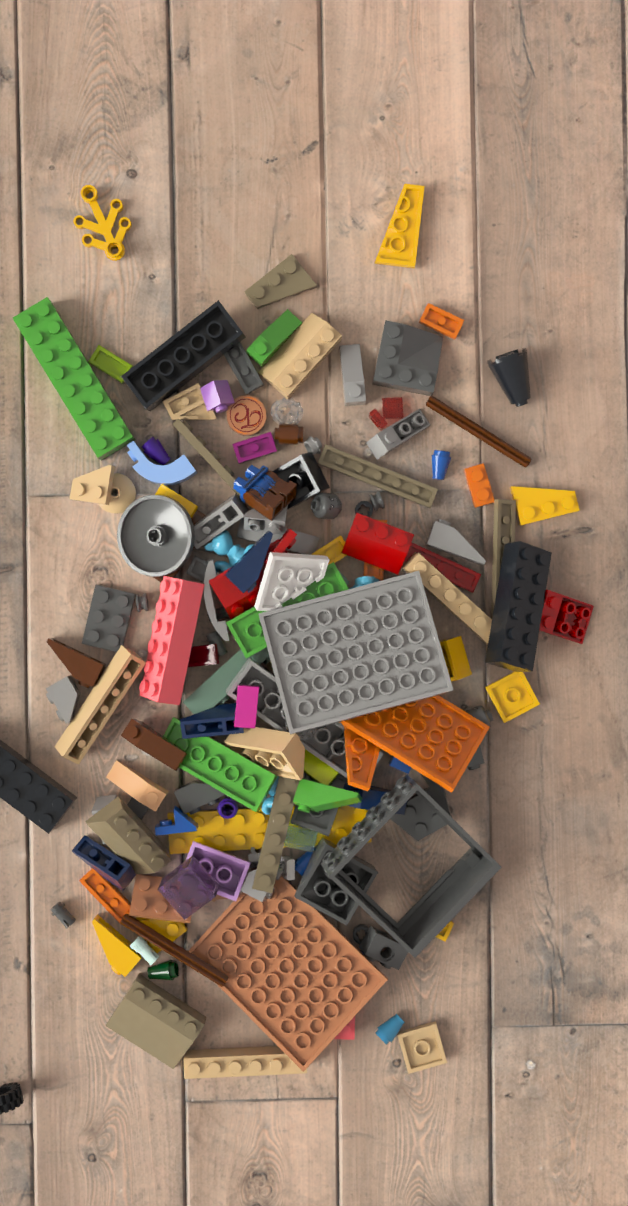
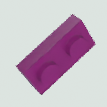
(254, 447)

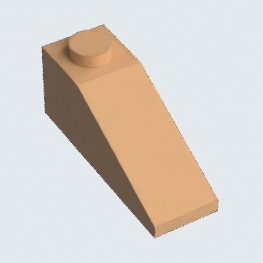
(137, 785)

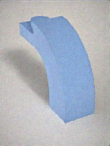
(169, 474)

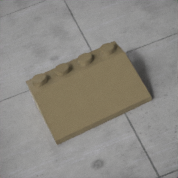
(156, 1021)

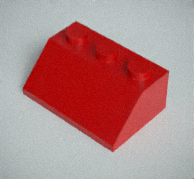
(377, 543)

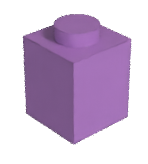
(217, 396)

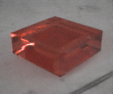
(392, 408)
(377, 419)

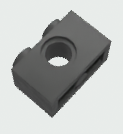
(375, 941)

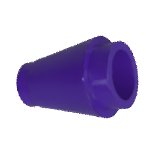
(156, 451)
(227, 812)

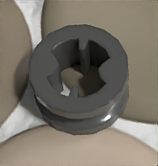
(376, 501)
(142, 602)

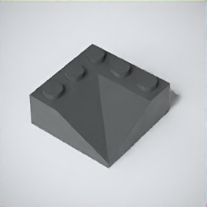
(408, 359)
(323, 893)

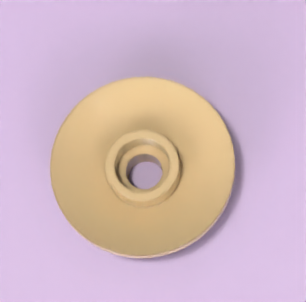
(125, 496)

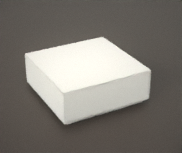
(289, 867)

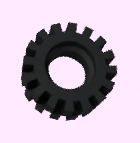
(10, 1097)

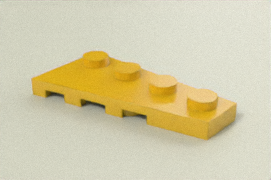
(402, 235)

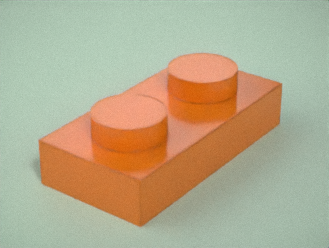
(441, 321)
(479, 485)

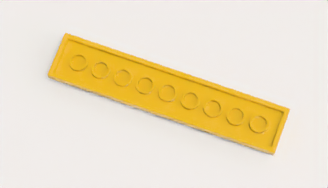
(248, 829)

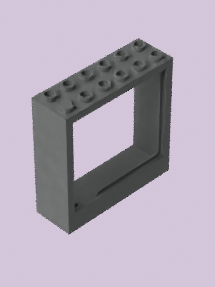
(441, 901)

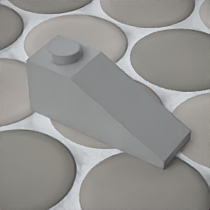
(352, 375)
(219, 520)
(449, 540)

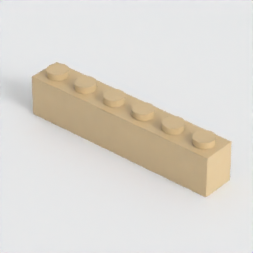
(450, 597)
(100, 705)
(238, 1062)

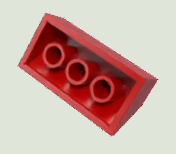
(231, 597)

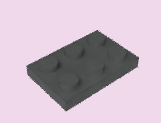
(108, 618)
(318, 821)

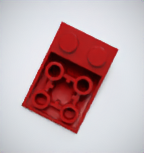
(565, 617)

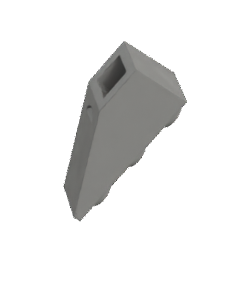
(397, 433)

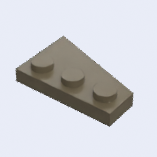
(281, 282)

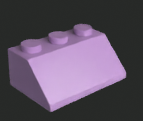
(223, 867)

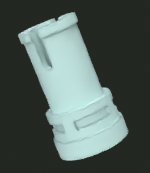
(144, 950)

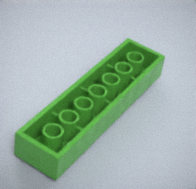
(74, 378)

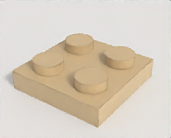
(422, 1047)

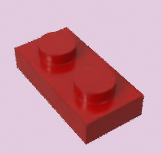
(286, 541)

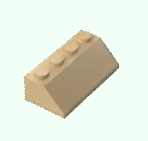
(300, 355)
(271, 749)

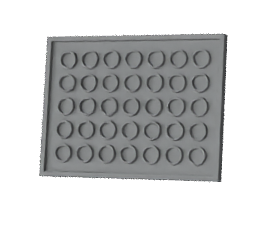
(355, 652)

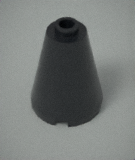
(513, 375)

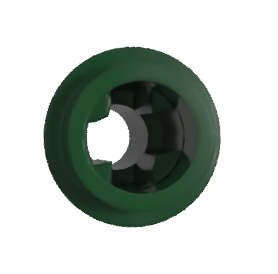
(164, 971)

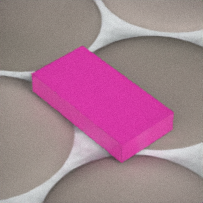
(246, 706)

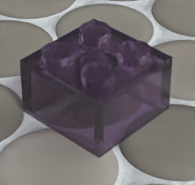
(188, 887)

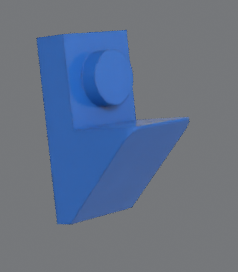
(182, 824)

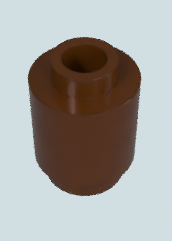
(289, 434)

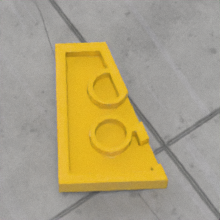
(542, 504)

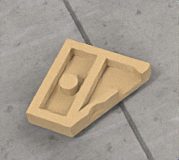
(188, 405)
(94, 486)

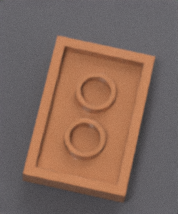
(150, 903)

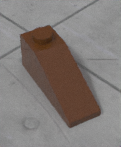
(80, 665)
(153, 744)

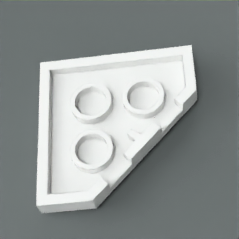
(288, 577)

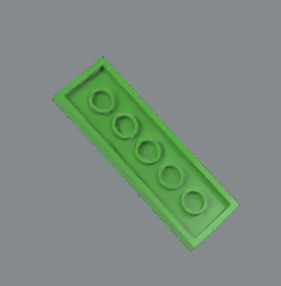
(247, 626)
(223, 768)

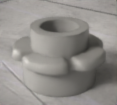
(313, 445)

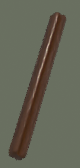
(478, 431)
(174, 950)

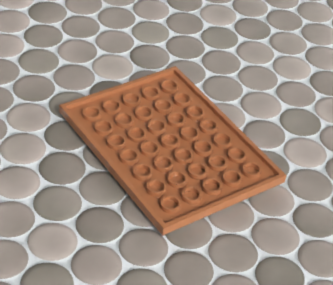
(289, 970)

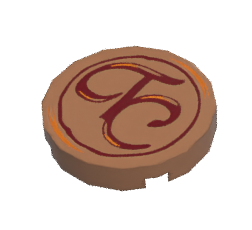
(246, 415)

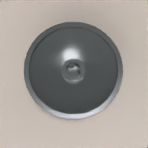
(155, 535)

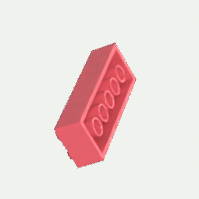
(171, 640)

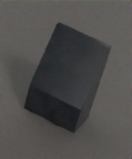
(306, 474)

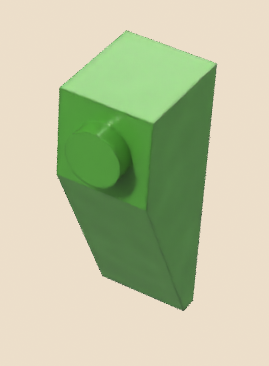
(273, 338)
(322, 797)

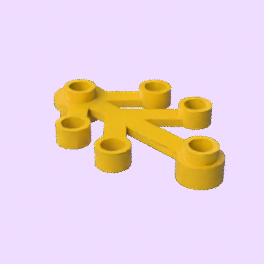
(104, 226)

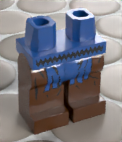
(265, 491)

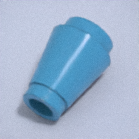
(389, 1029)

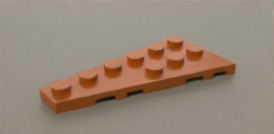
(360, 759)

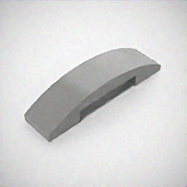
(304, 542)
(220, 626)

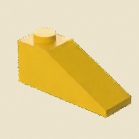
(116, 947)

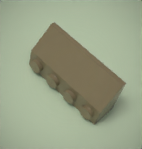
(129, 837)

